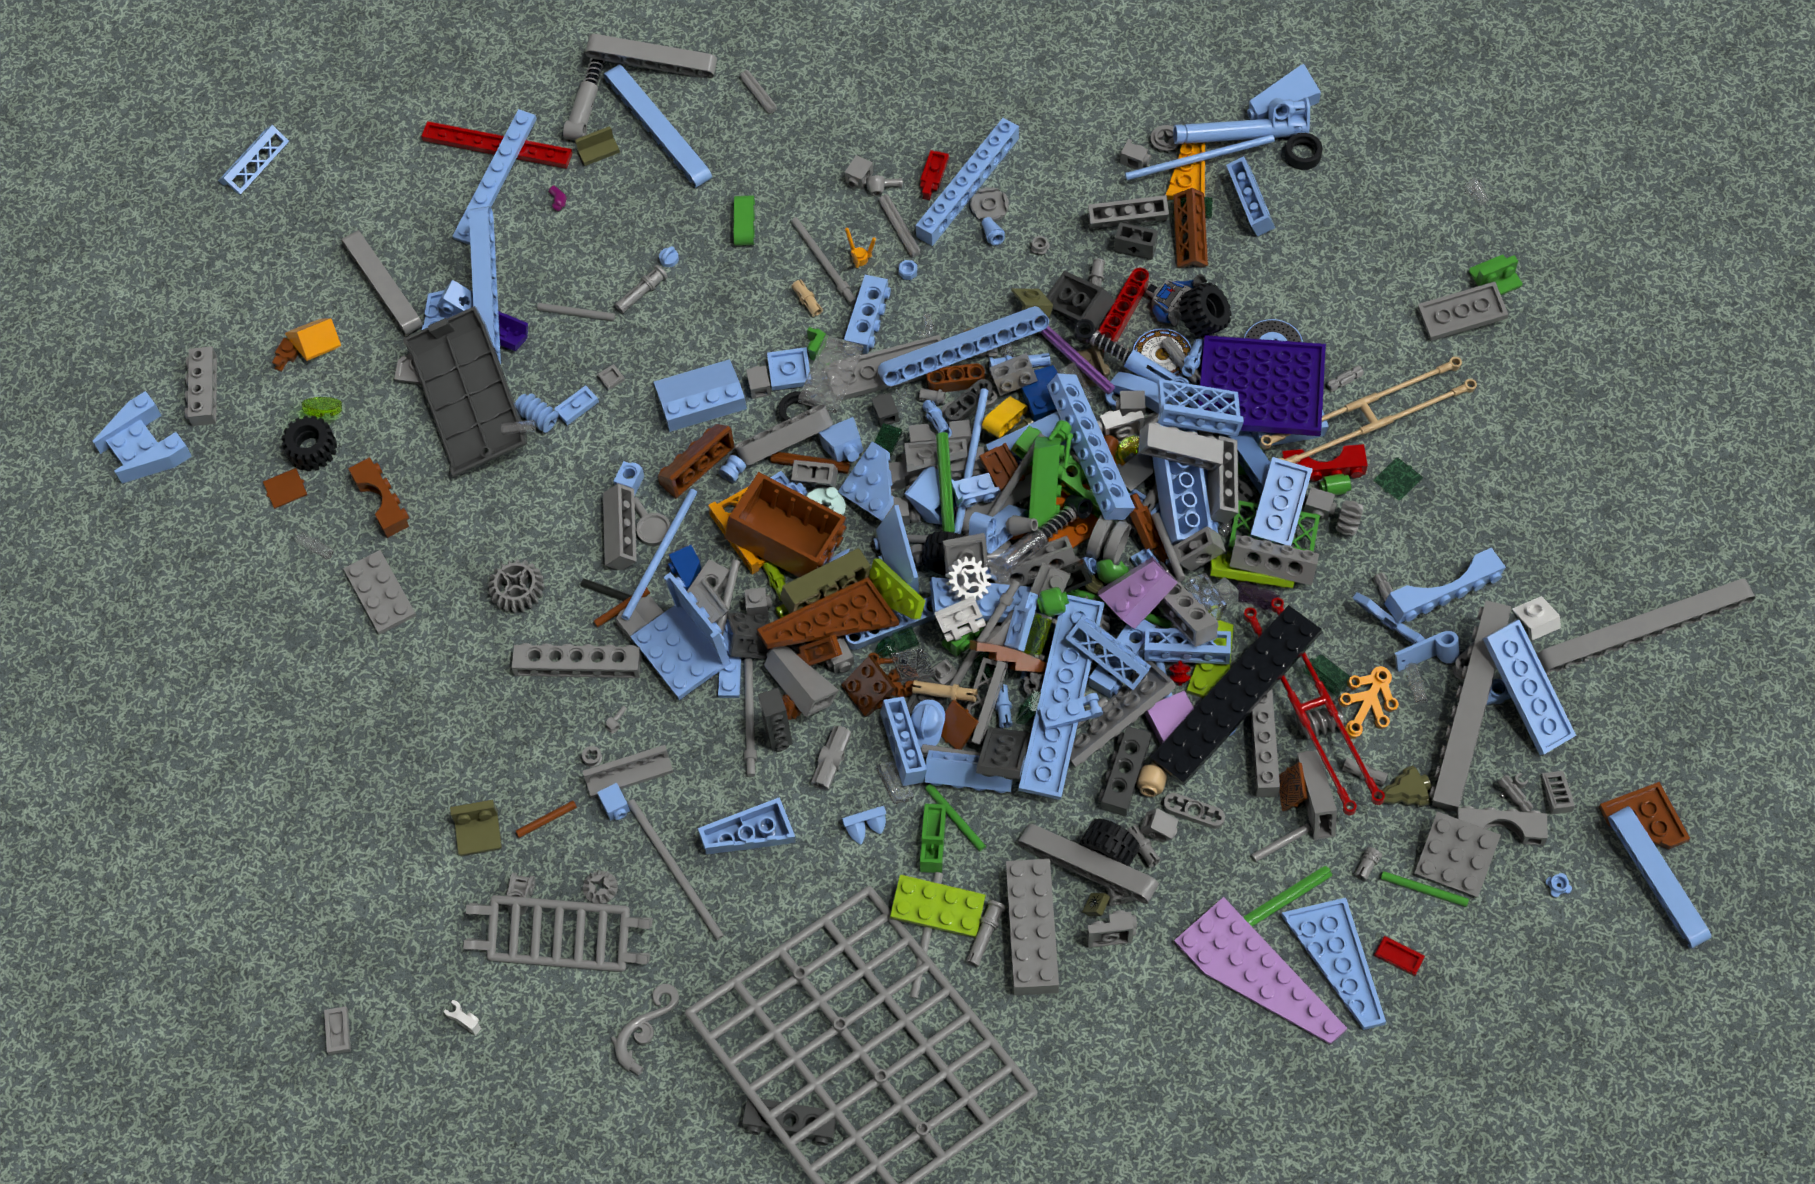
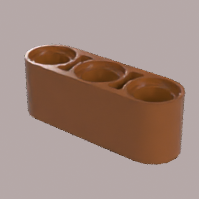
(946, 374)

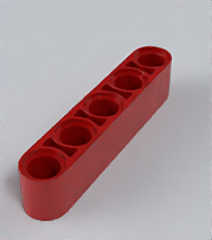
(1126, 303)

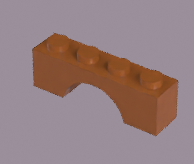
(389, 515)

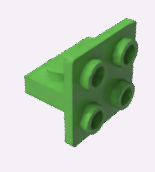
(1497, 270)

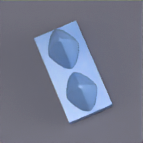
(856, 826)

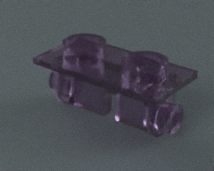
(1252, 595)

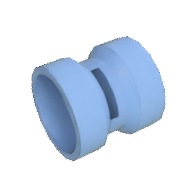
(732, 468)

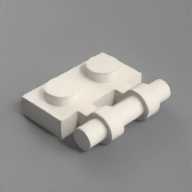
(958, 615)

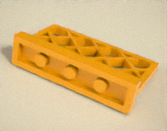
(721, 518)

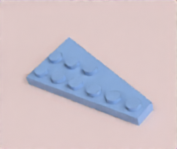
(1335, 947)

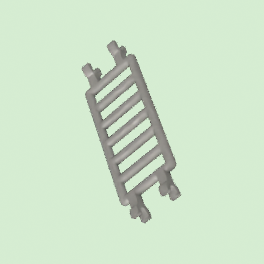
(559, 906)

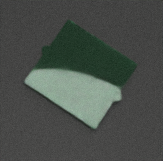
(1398, 479)

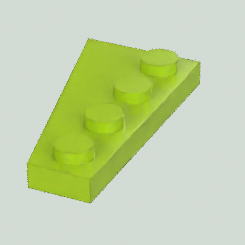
(1220, 568)
(896, 591)
(1208, 675)

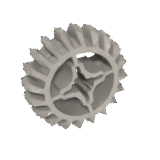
(516, 575)

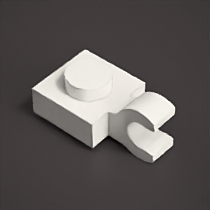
(467, 1021)

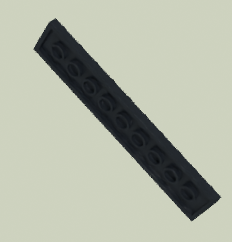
(1236, 695)

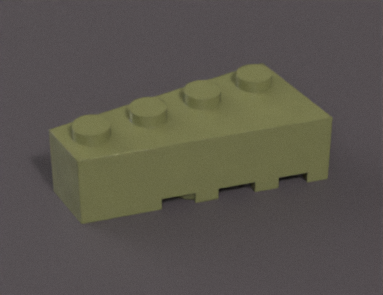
(825, 580)

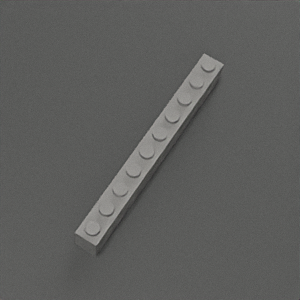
(1469, 712)

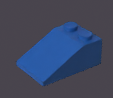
(1037, 394)

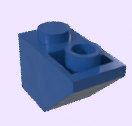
(685, 564)

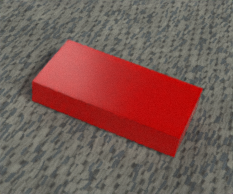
(1399, 956)

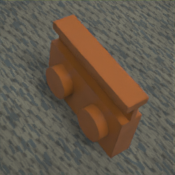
(1000, 465)

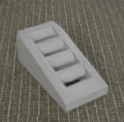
(1557, 808)

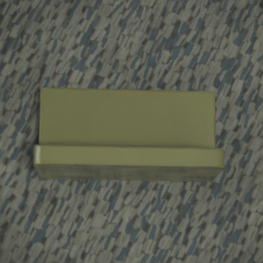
(597, 146)

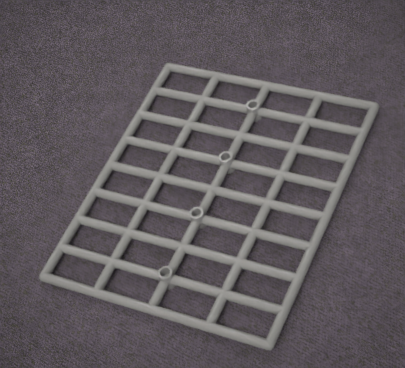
(860, 1052)

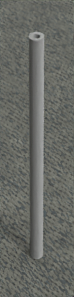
(675, 869)

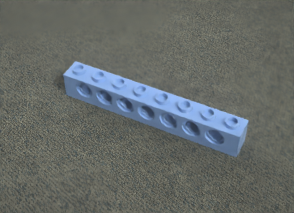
(967, 182)
(1091, 447)

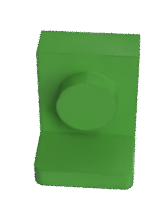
(816, 337)

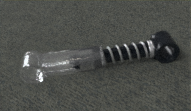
(1002, 566)

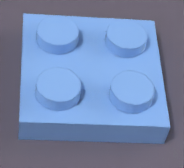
(788, 368)

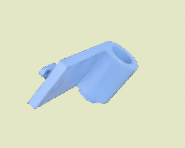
(1443, 645)

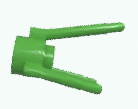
(1062, 430)

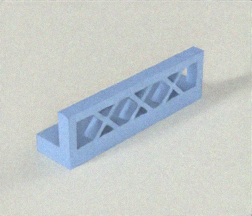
(245, 158)
(1114, 646)
(1186, 652)

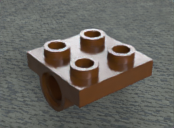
(869, 686)

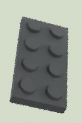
(1003, 753)

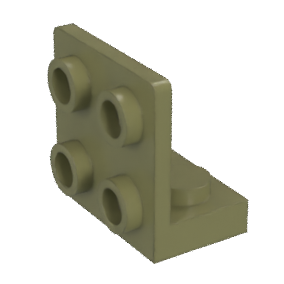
(476, 827)

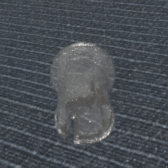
(1225, 529)

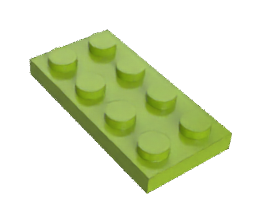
(937, 906)

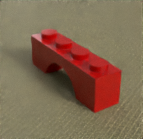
(1350, 462)

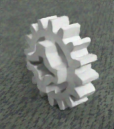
(972, 579)

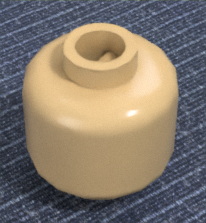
(1151, 780)

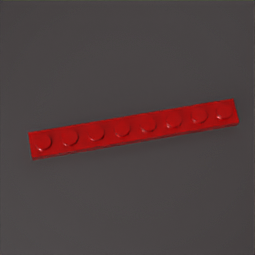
(489, 144)

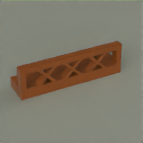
(1194, 226)

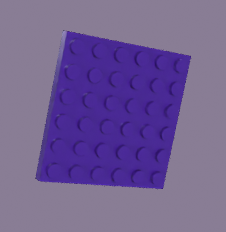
(1275, 382)

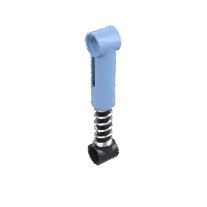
(1132, 361)

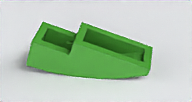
(933, 838)

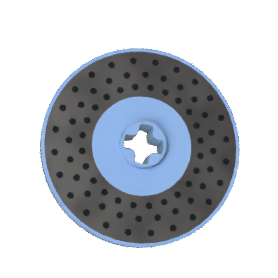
(1273, 330)

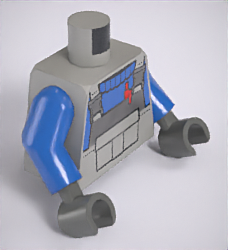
(1166, 299)

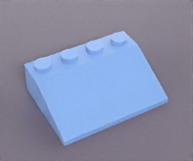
(700, 395)
(895, 548)

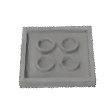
(1457, 854)

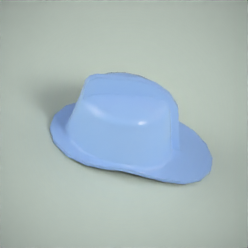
(928, 722)

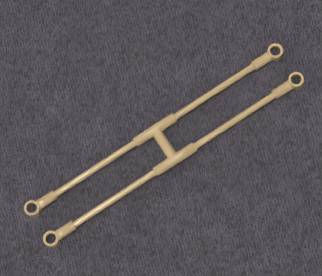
(1374, 422)

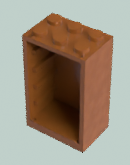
(785, 526)

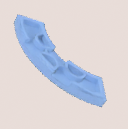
(1371, 607)

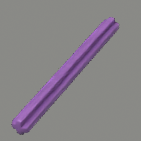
(1075, 357)

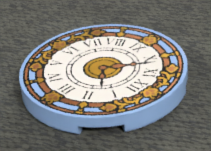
(1150, 346)

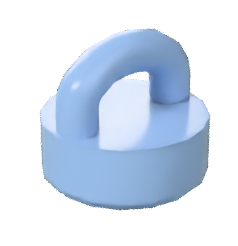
(668, 257)

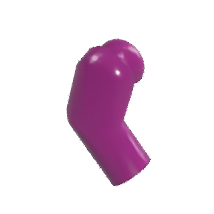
(559, 198)

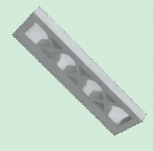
(990, 699)
(629, 770)

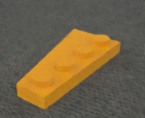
(1188, 175)

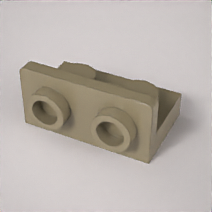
(1095, 358)

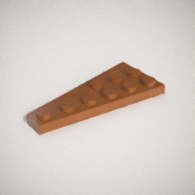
(841, 613)

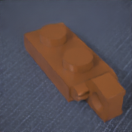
(1144, 524)
(820, 650)

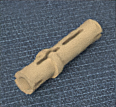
(946, 691)

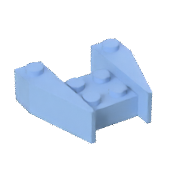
(135, 444)

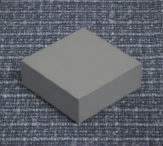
(611, 377)

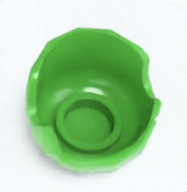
(1108, 572)

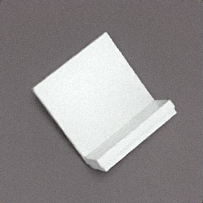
(1538, 617)

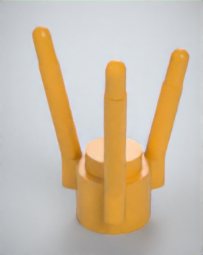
(859, 255)

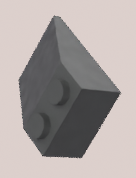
(1079, 299)

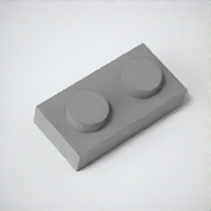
(337, 1030)

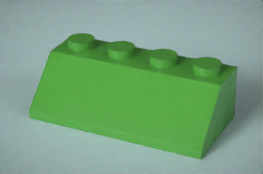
(1045, 479)

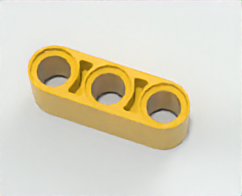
(1004, 417)

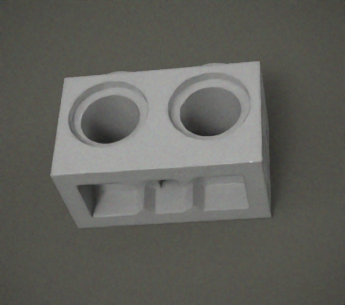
(1013, 374)
(814, 474)

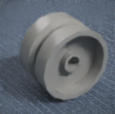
(1108, 540)

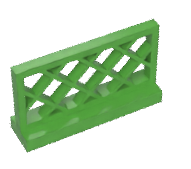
(1253, 506)

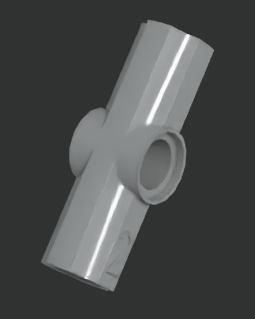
(830, 758)

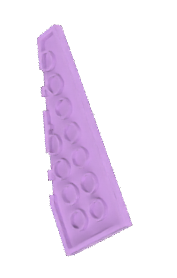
(1240, 959)

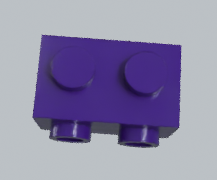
(512, 331)

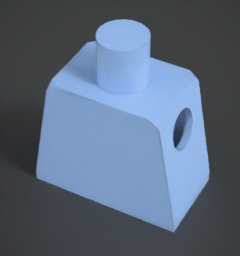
(842, 441)

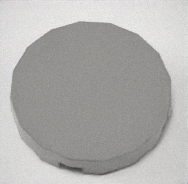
(995, 207)

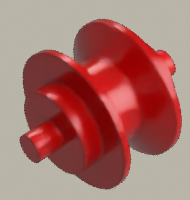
(1180, 670)

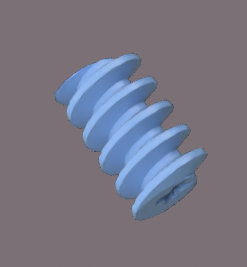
(533, 409)

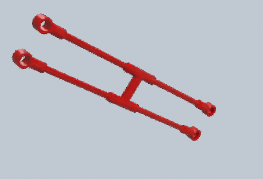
(1326, 700)

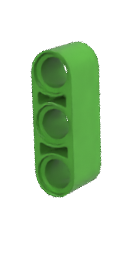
(744, 220)

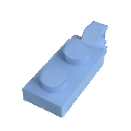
(1021, 622)

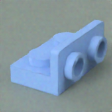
(973, 490)

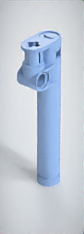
(1291, 120)

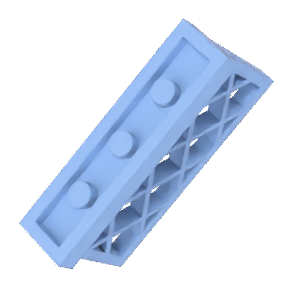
(1196, 417)

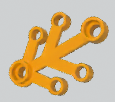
(1369, 699)

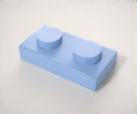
(576, 405)

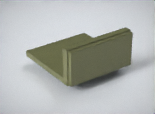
(1032, 298)

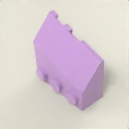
(1138, 591)

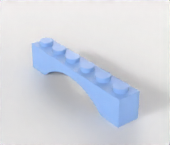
(1412, 601)

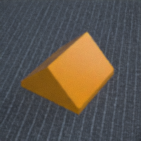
(314, 338)

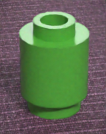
(1336, 484)

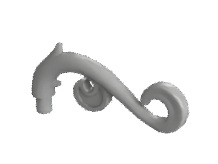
(641, 1022)

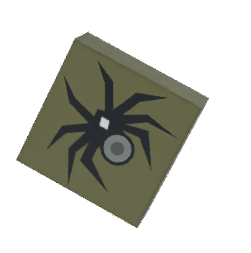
(1096, 904)

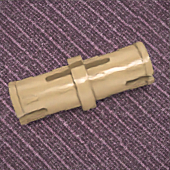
(807, 298)

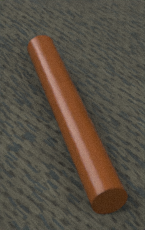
(615, 611)
(546, 819)

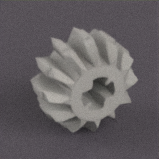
(1349, 517)

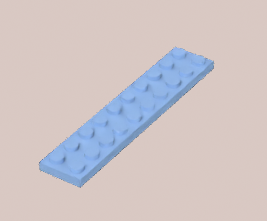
(1063, 681)

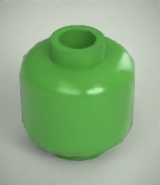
(1052, 601)

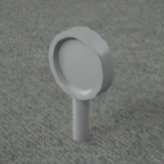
(651, 526)

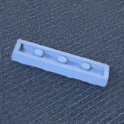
(730, 675)

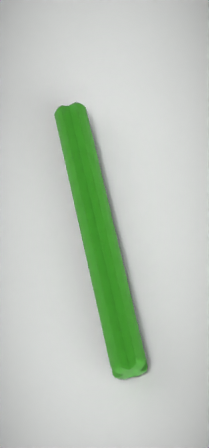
(945, 482)
(1288, 896)

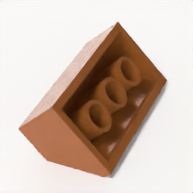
(696, 460)

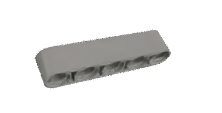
(784, 434)

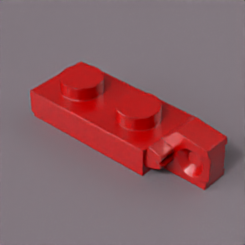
(933, 173)

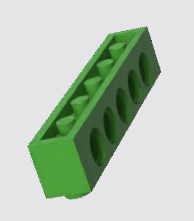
(1069, 484)

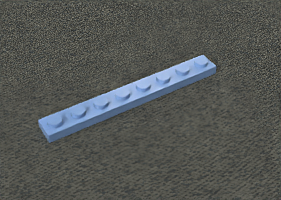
(497, 170)

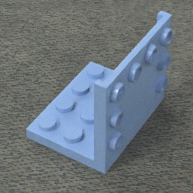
(683, 642)

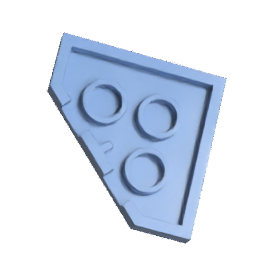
(871, 482)

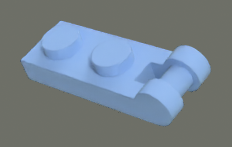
(1070, 711)

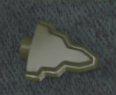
(1408, 788)

